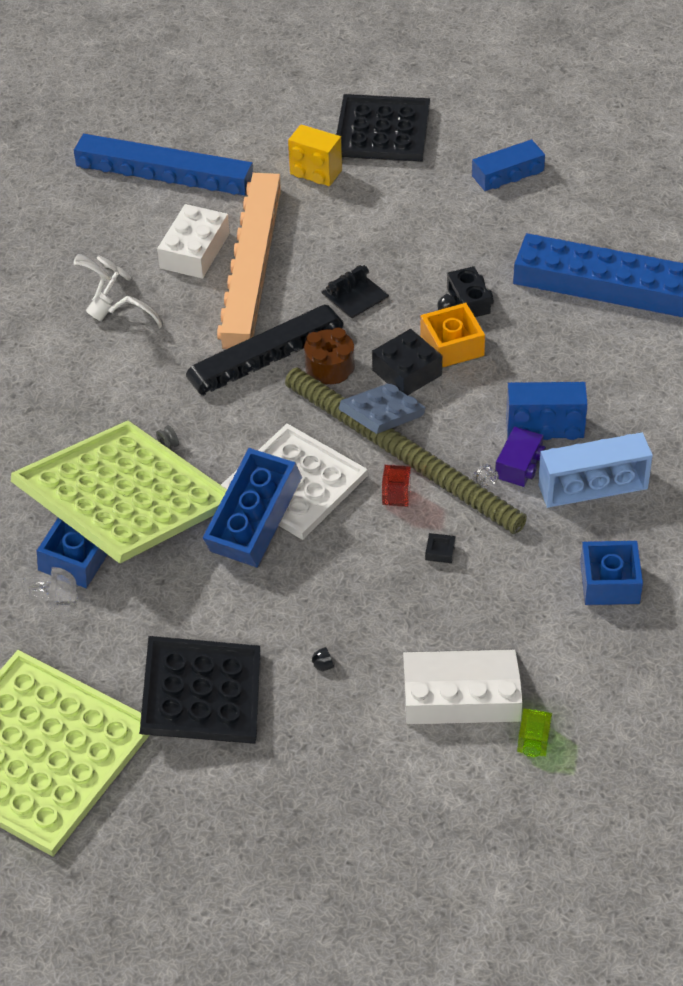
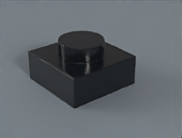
(440, 548)

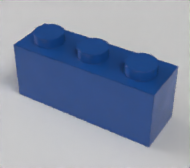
(508, 165)

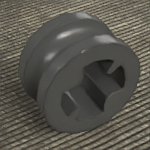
(167, 437)

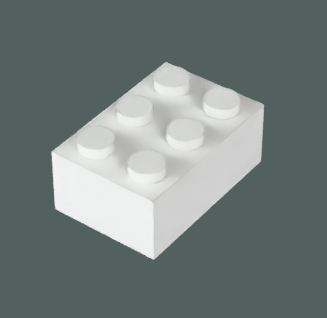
(193, 241)

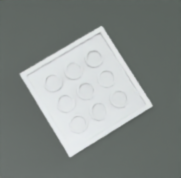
(324, 482)

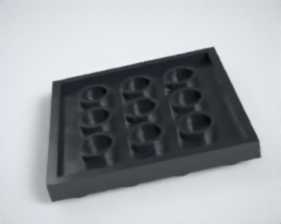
(383, 127)
(200, 690)

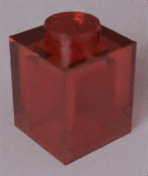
(396, 485)

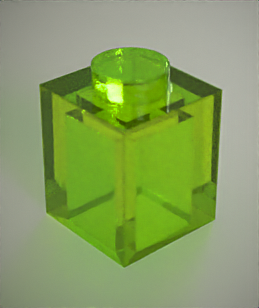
(534, 733)

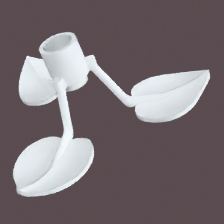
(101, 302)

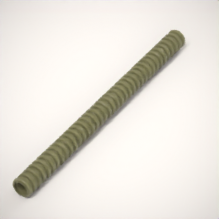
(411, 454)

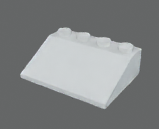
(462, 687)

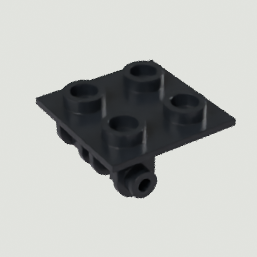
(354, 292)

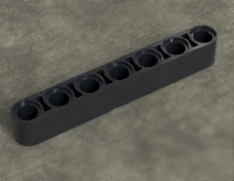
(260, 350)

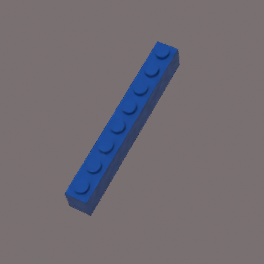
(163, 164)

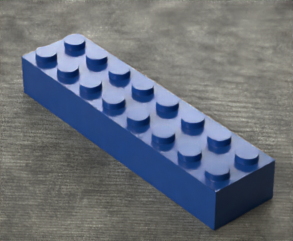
(600, 274)

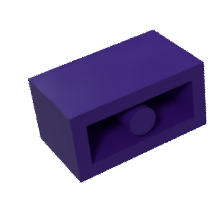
(519, 456)

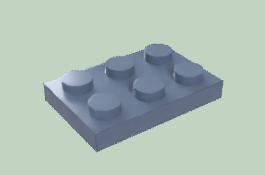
(382, 408)

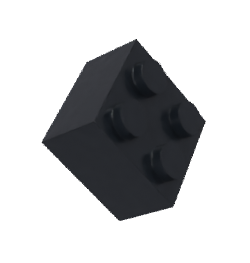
(407, 362)

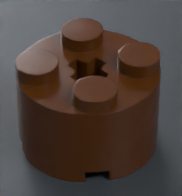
(329, 356)

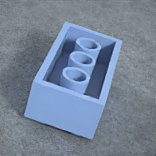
(594, 469)

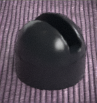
(446, 301)
(322, 660)

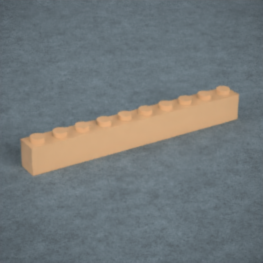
(251, 260)

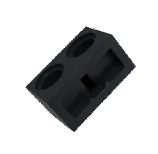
(469, 288)

